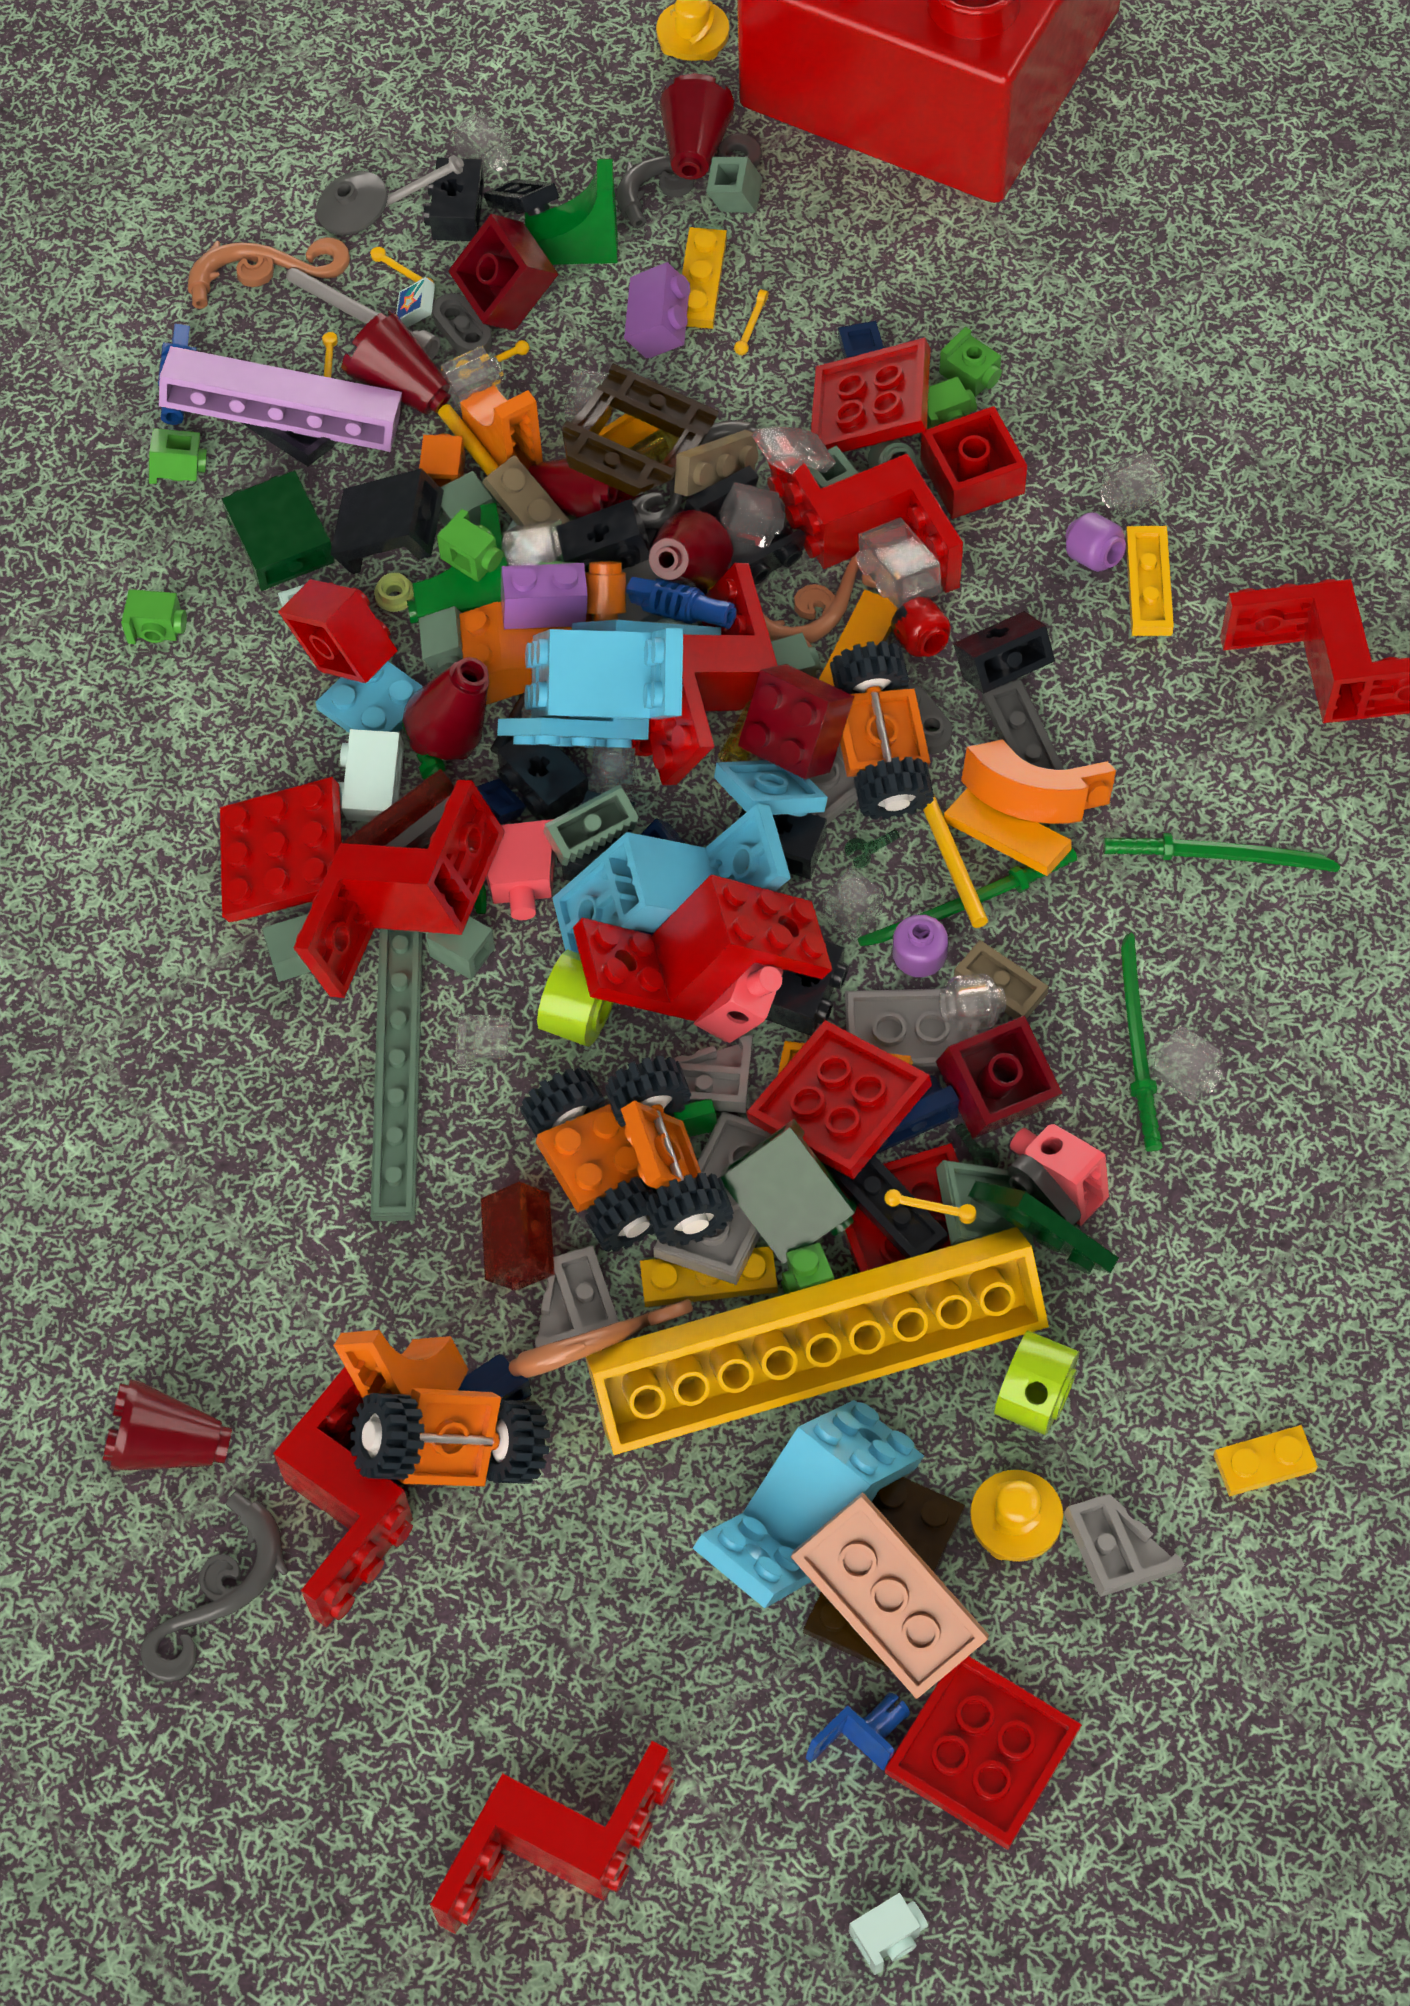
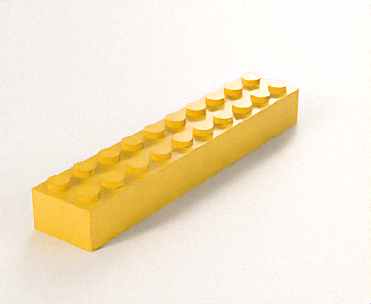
(817, 1340)

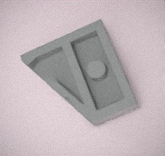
(720, 1075)
(1116, 1546)

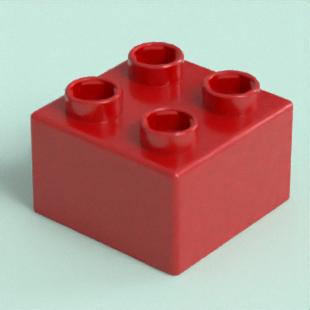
(921, 82)

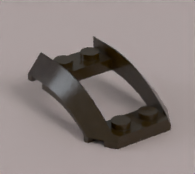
(647, 402)

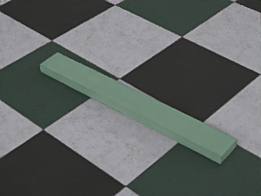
(397, 1076)

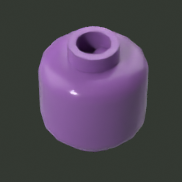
(1095, 542)
(920, 945)

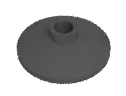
(352, 203)

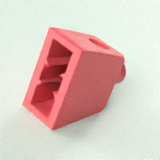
(522, 868)
(746, 1002)
(1070, 1162)

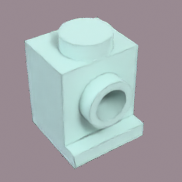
(887, 1931)

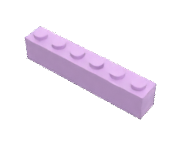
(279, 398)

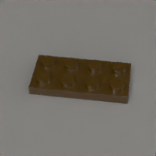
(927, 1525)

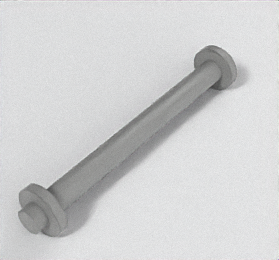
(455, 164)

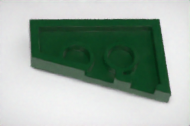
(1046, 1225)

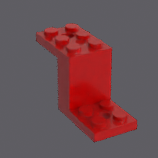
(864, 501)
(1335, 645)
(715, 677)
(399, 889)
(701, 948)
(372, 1509)
(553, 1839)

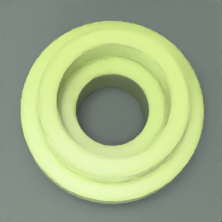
(393, 583)

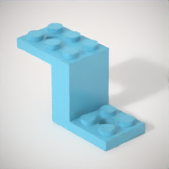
(605, 674)
(591, 731)
(649, 877)
(809, 1483)

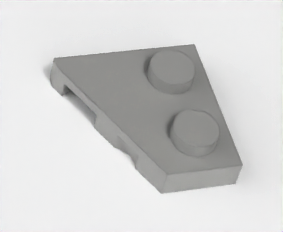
(575, 1298)

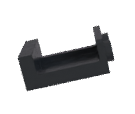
(386, 517)
(784, 548)

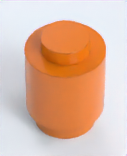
(606, 590)

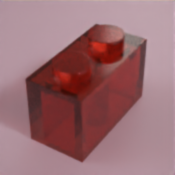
(517, 1236)

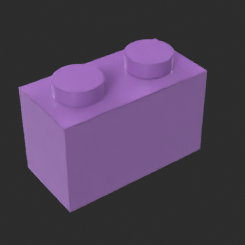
(657, 310)
(543, 595)

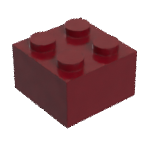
(503, 272)
(795, 721)
(999, 1076)

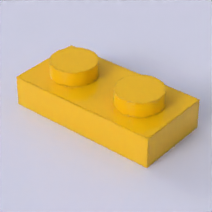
(1265, 1460)

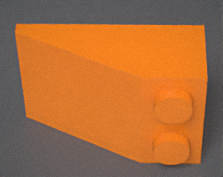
(499, 649)

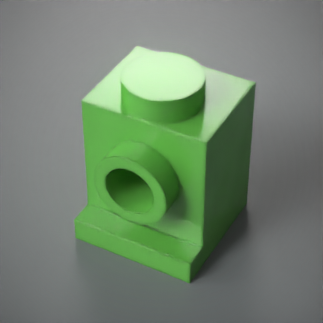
(971, 361)
(949, 402)
(176, 455)
(468, 547)
(153, 616)
(806, 1268)

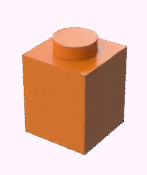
(443, 457)

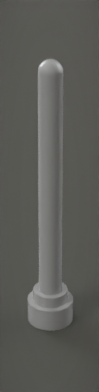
(427, 340)

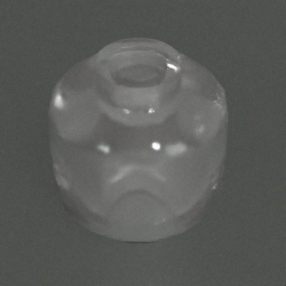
(971, 1002)

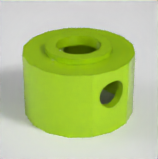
(567, 1006)
(1022, 1394)

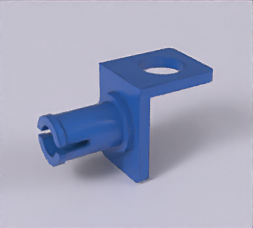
(865, 1733)

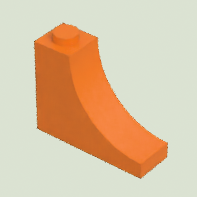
(505, 425)
(381, 1369)

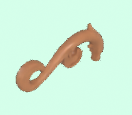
(256, 275)
(819, 596)
(563, 1352)

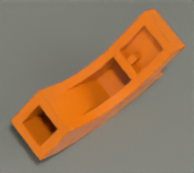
(1033, 792)

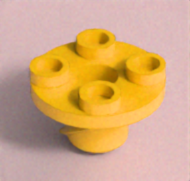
(692, 30)
(1016, 1515)

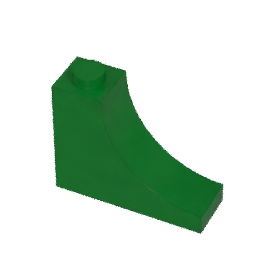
(583, 227)
(457, 588)

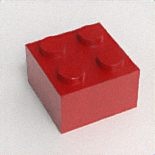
(973, 462)
(338, 630)

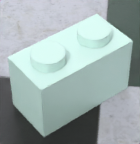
(371, 773)

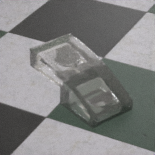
(792, 447)

